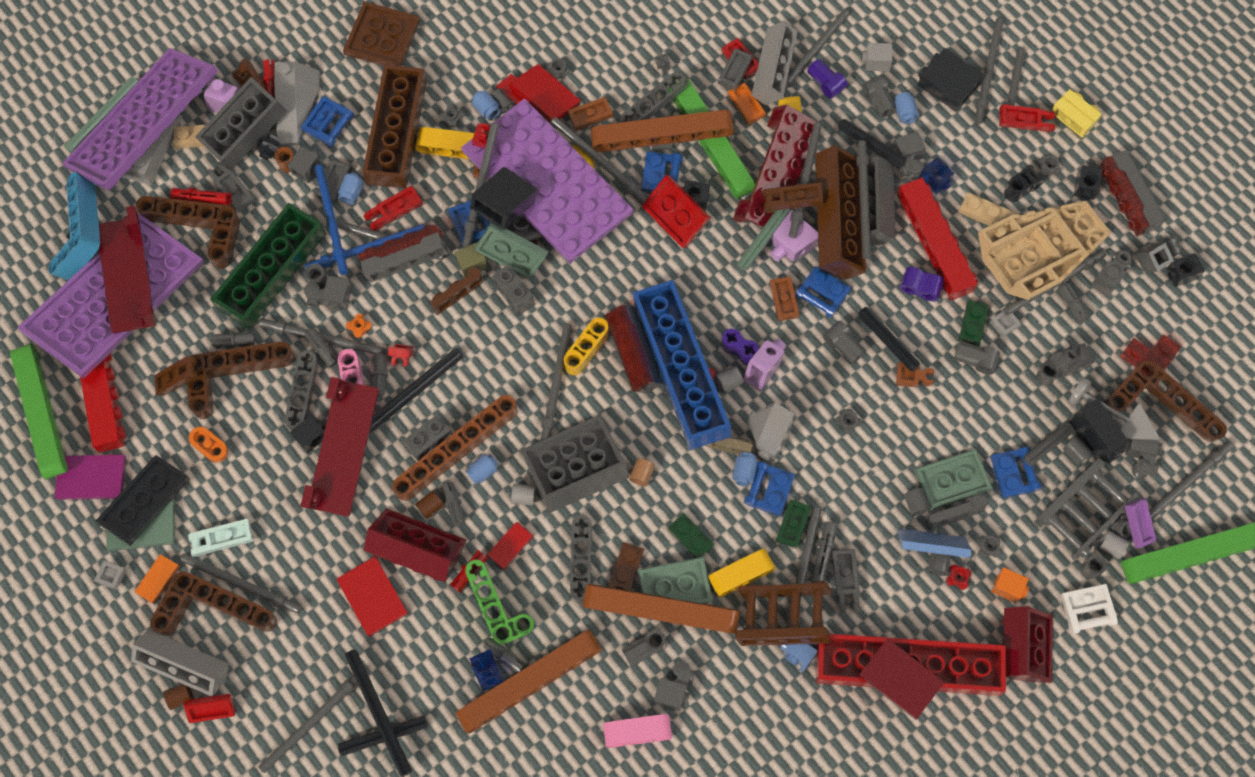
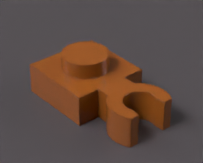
(906, 378)

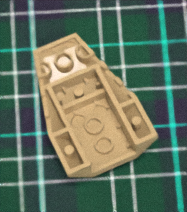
(1040, 247)

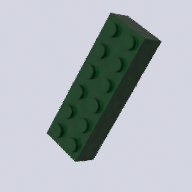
(268, 266)

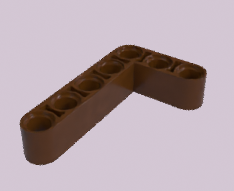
(197, 219)
(231, 367)
(1168, 399)
(212, 600)

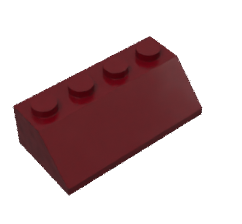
(414, 545)

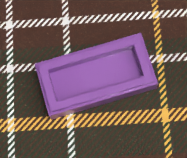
(1140, 522)

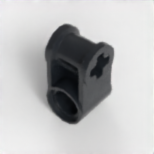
(1025, 182)

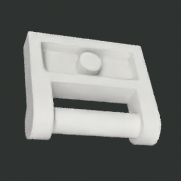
(1086, 601)

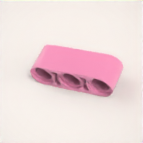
(352, 370)
(637, 731)

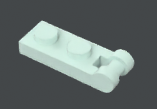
(221, 537)

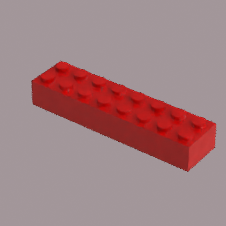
(961, 666)

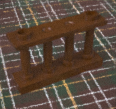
(794, 633)

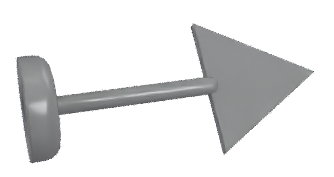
(1135, 427)

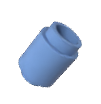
(486, 105)
(906, 108)
(350, 188)
(482, 468)
(744, 469)

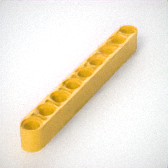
(449, 143)

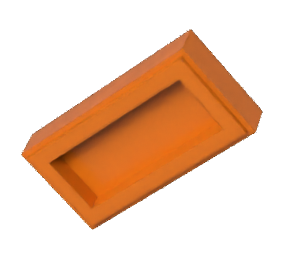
(746, 104)
(157, 579)

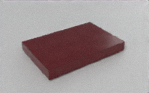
(901, 679)

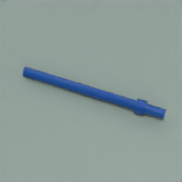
(338, 253)
(327, 261)

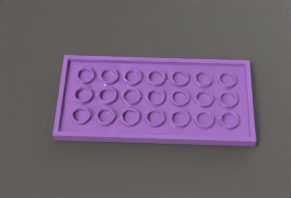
(139, 118)
(572, 200)
(76, 317)

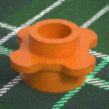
(359, 331)

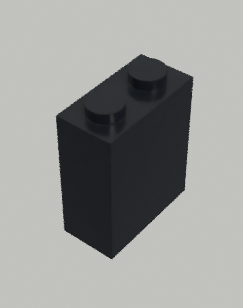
(950, 79)
(503, 198)
(1099, 432)

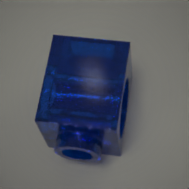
(937, 168)
(486, 670)

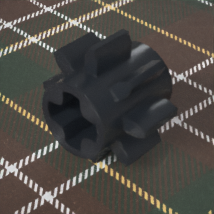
(267, 146)

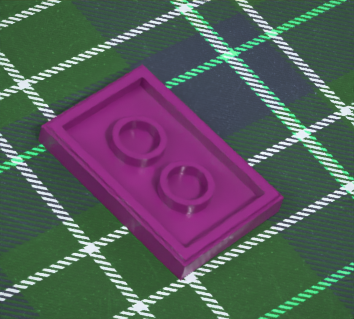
(91, 477)

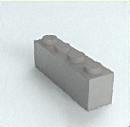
(774, 63)
(179, 662)

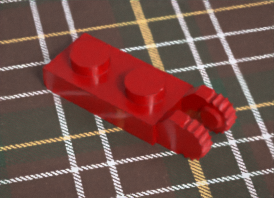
(1025, 118)
(393, 208)

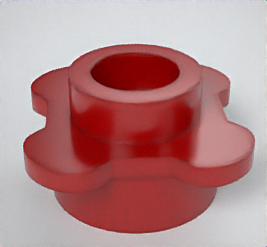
(962, 572)

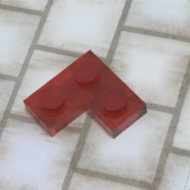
(1161, 354)

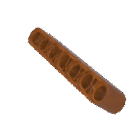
(662, 130)
(452, 457)
(661, 608)
(528, 681)

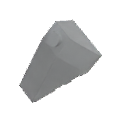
(296, 91)
(147, 166)
(770, 430)

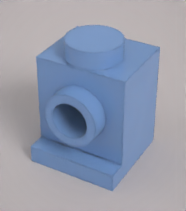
(799, 654)

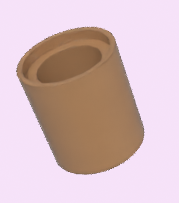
(642, 472)

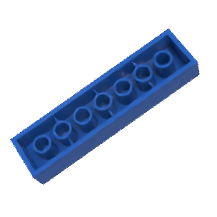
(682, 365)

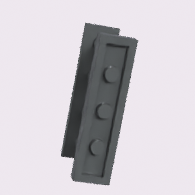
(1065, 503)

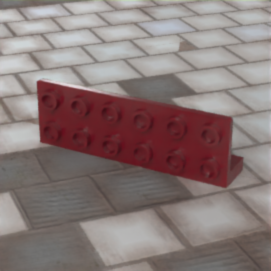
(782, 162)
(126, 274)
(342, 447)

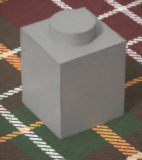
(877, 57)

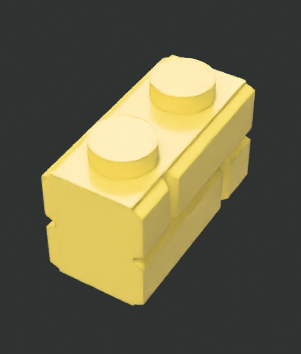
(1076, 113)

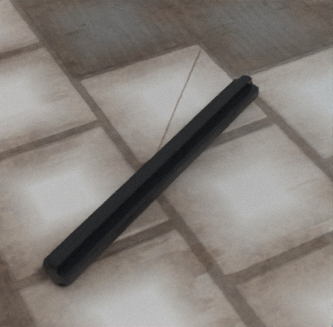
(415, 388)
(378, 713)

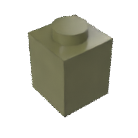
(469, 258)

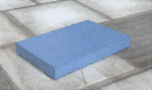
(934, 543)

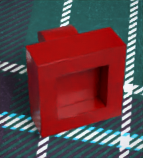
(481, 135)
(400, 351)

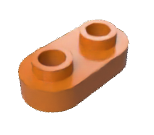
(209, 445)

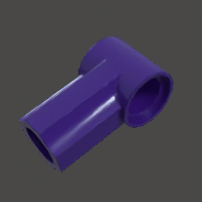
(830, 82)

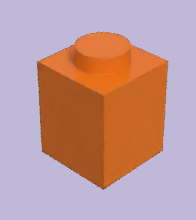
(1010, 585)

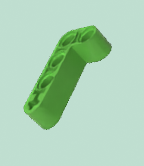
(493, 599)

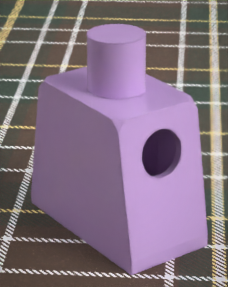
(218, 94)
(793, 247)
(764, 364)

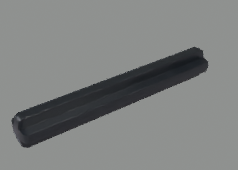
(872, 143)
(889, 339)
(375, 738)

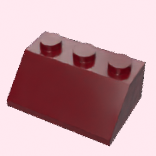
(1028, 644)

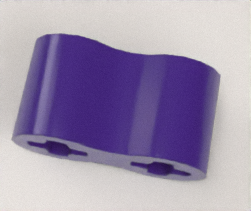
(921, 284)
(738, 347)

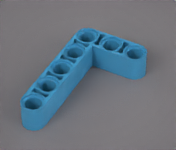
(83, 228)

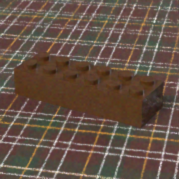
(395, 126)
(840, 215)

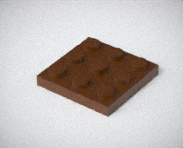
(381, 35)

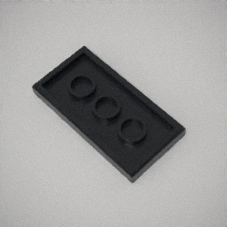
(142, 500)

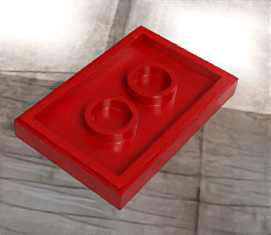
(544, 93)
(676, 211)
(372, 596)

